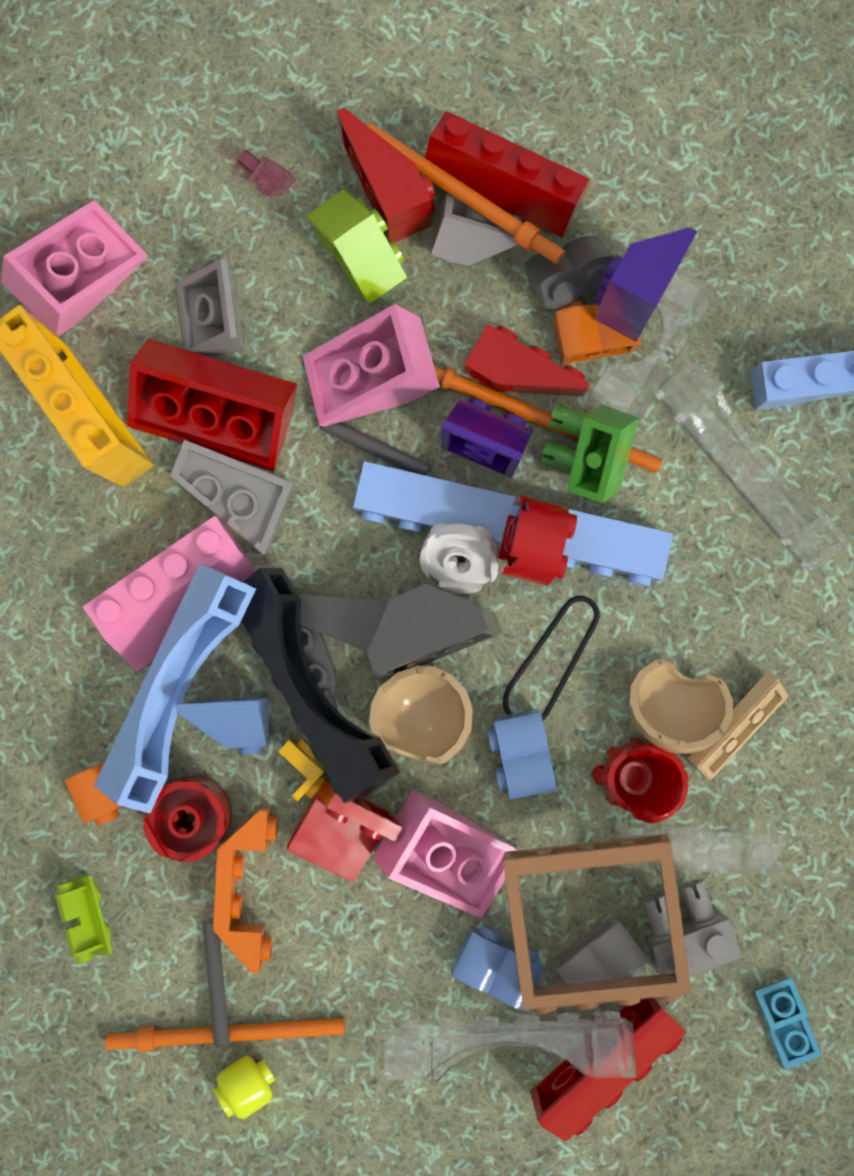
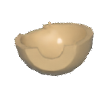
(679, 710)
(422, 714)

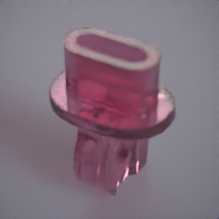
(265, 173)

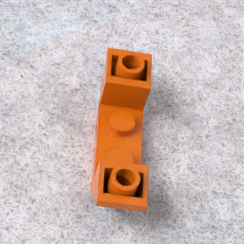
(245, 940)

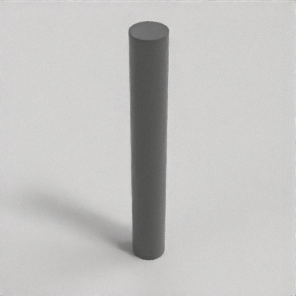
(377, 448)
(216, 986)

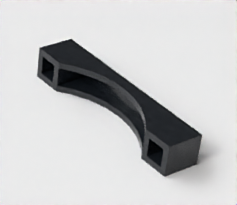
(351, 756)

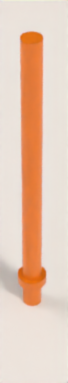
(450, 380)

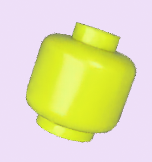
(244, 1087)

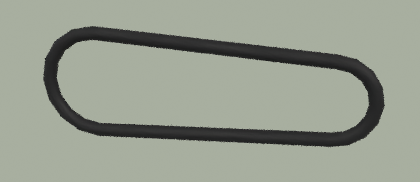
(540, 643)

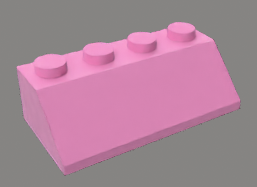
(142, 605)

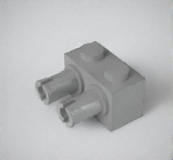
(706, 935)

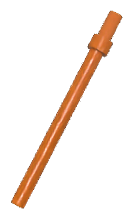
(525, 233)
(148, 1038)

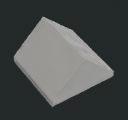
(210, 310)

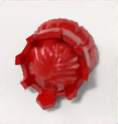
(643, 780)

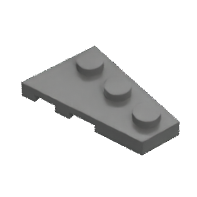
(236, 492)

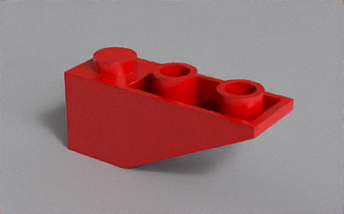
(515, 368)

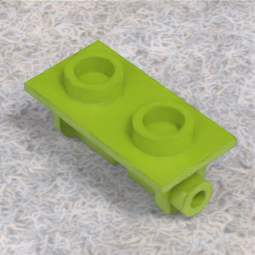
(81, 900)

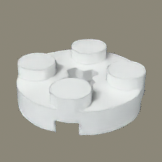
(463, 540)

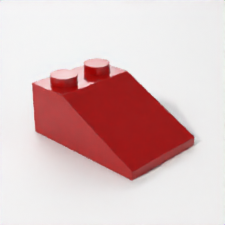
(388, 179)

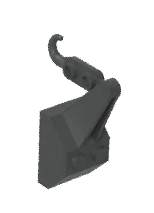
(395, 632)

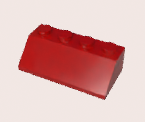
(507, 173)
(209, 403)
(570, 1099)

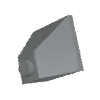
(466, 235)

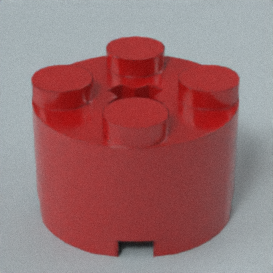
(536, 541)
(196, 839)

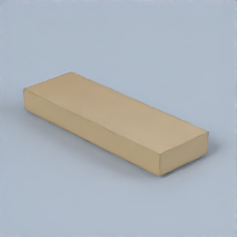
(747, 719)

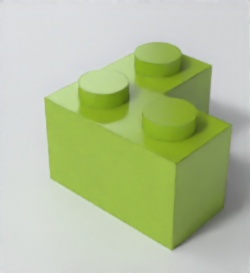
(359, 245)

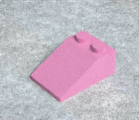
(71, 267)
(371, 367)
(445, 855)

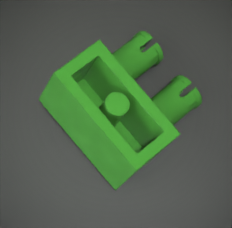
(601, 452)

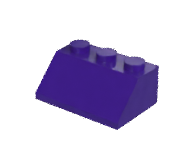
(639, 280)

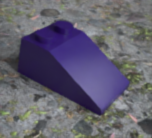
(485, 436)

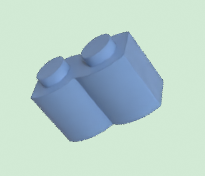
(523, 754)
(492, 965)

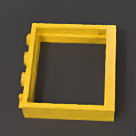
(71, 399)

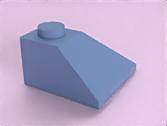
(232, 721)

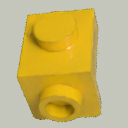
(302, 758)

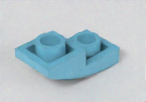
(787, 1023)

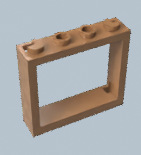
(591, 855)

